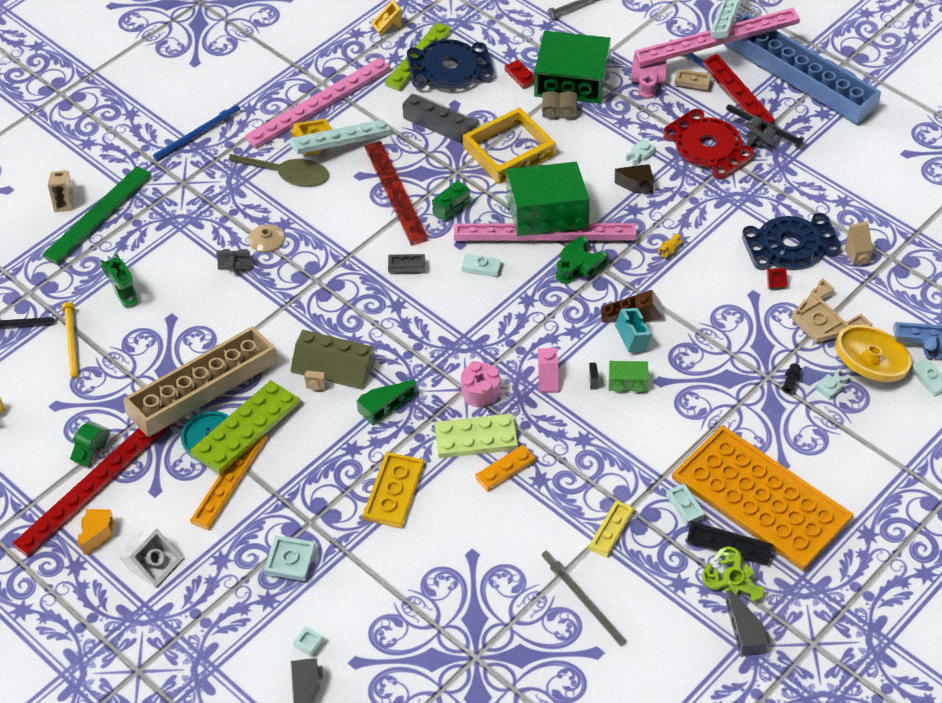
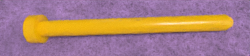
(68, 308)

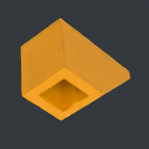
(96, 529)

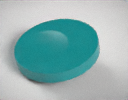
(199, 427)

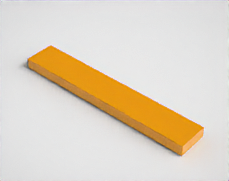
(224, 487)

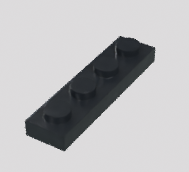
(718, 538)

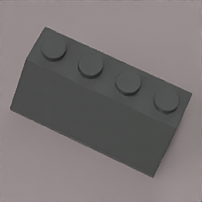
(437, 117)

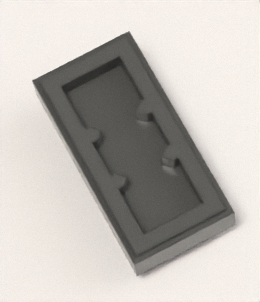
(406, 263)

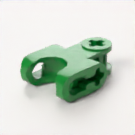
(576, 261)
(120, 279)

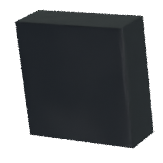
(593, 375)

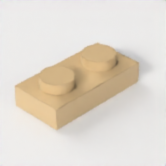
(692, 79)

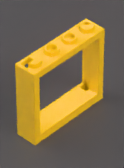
(530, 158)

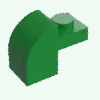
(87, 439)

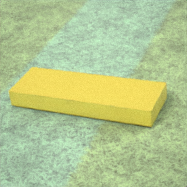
(611, 528)

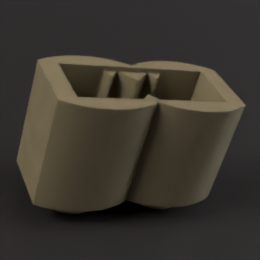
(559, 105)

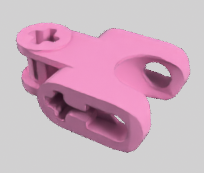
(648, 77)

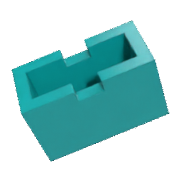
(633, 330)

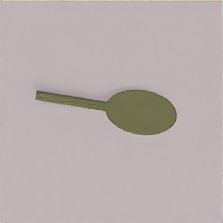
(294, 171)

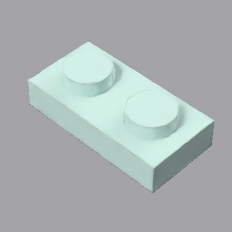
(685, 504)

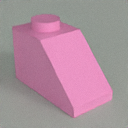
(548, 370)

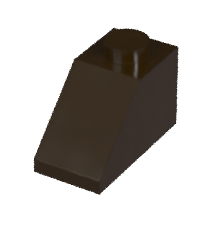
(635, 178)

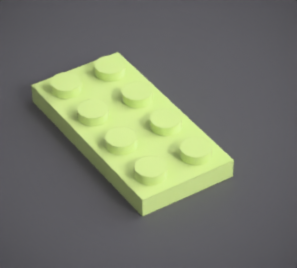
(475, 435)

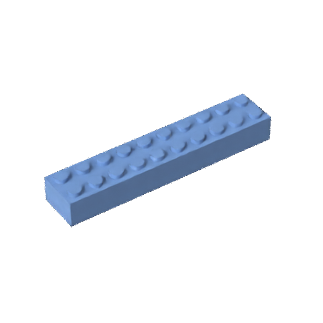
(809, 73)

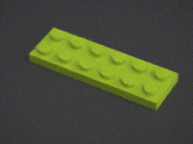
(245, 427)

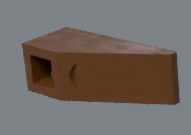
(646, 302)

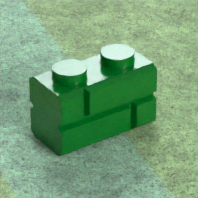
(451, 201)

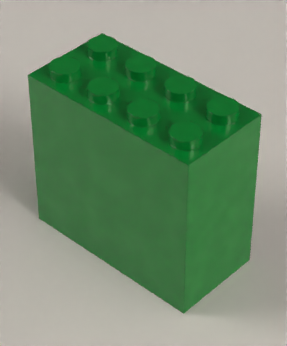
(572, 65)
(547, 198)

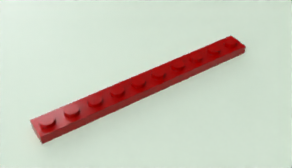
(84, 491)

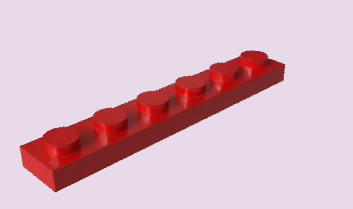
(736, 89)

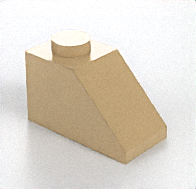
(859, 243)

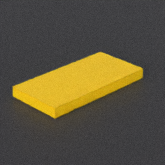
(393, 490)

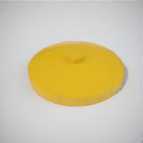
(873, 353)

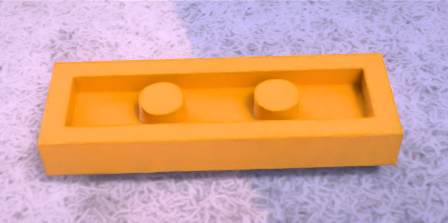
(505, 468)

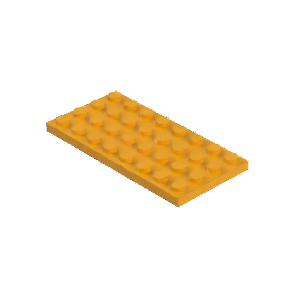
(763, 497)

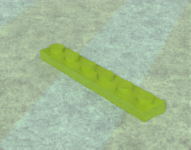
(401, 74)

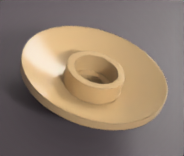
(266, 238)

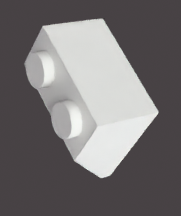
(151, 557)

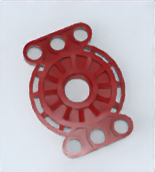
(709, 128)

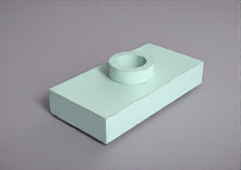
(481, 265)
(928, 375)

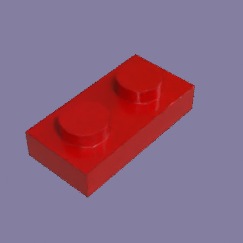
(520, 74)

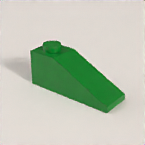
(384, 400)

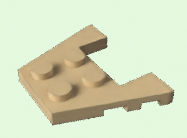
(821, 320)

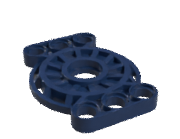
(449, 50)
(778, 254)

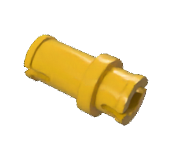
(668, 247)

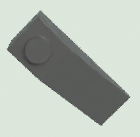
(746, 627)
(306, 680)

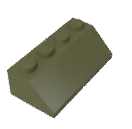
(340, 359)

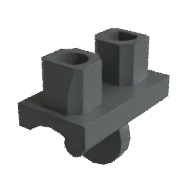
(767, 135)
(233, 259)

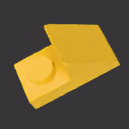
(390, 15)

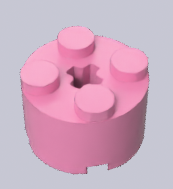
(480, 384)

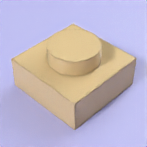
(315, 380)

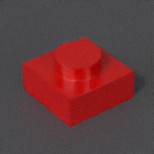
(776, 277)

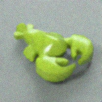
(732, 576)

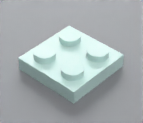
(290, 558)

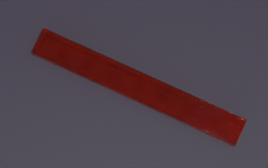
(396, 193)

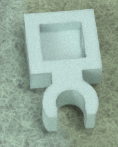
(640, 150)
(831, 386)

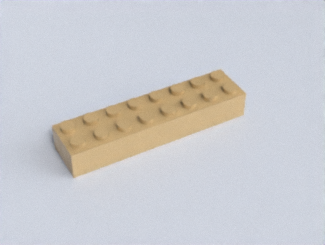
(199, 381)

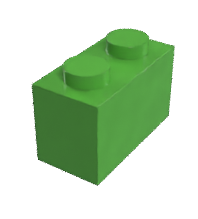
(628, 376)

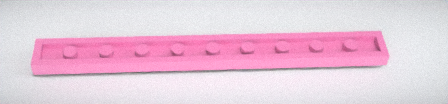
(704, 41)
(317, 103)
(507, 231)

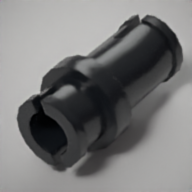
(792, 376)

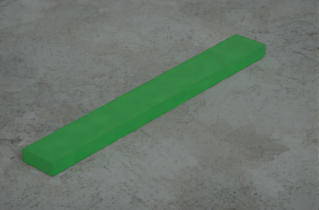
(96, 215)

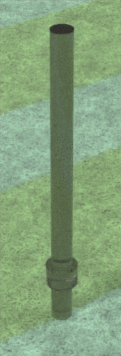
(558, 569)

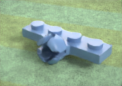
(925, 334)

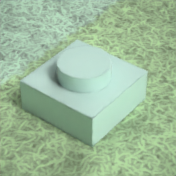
(308, 641)

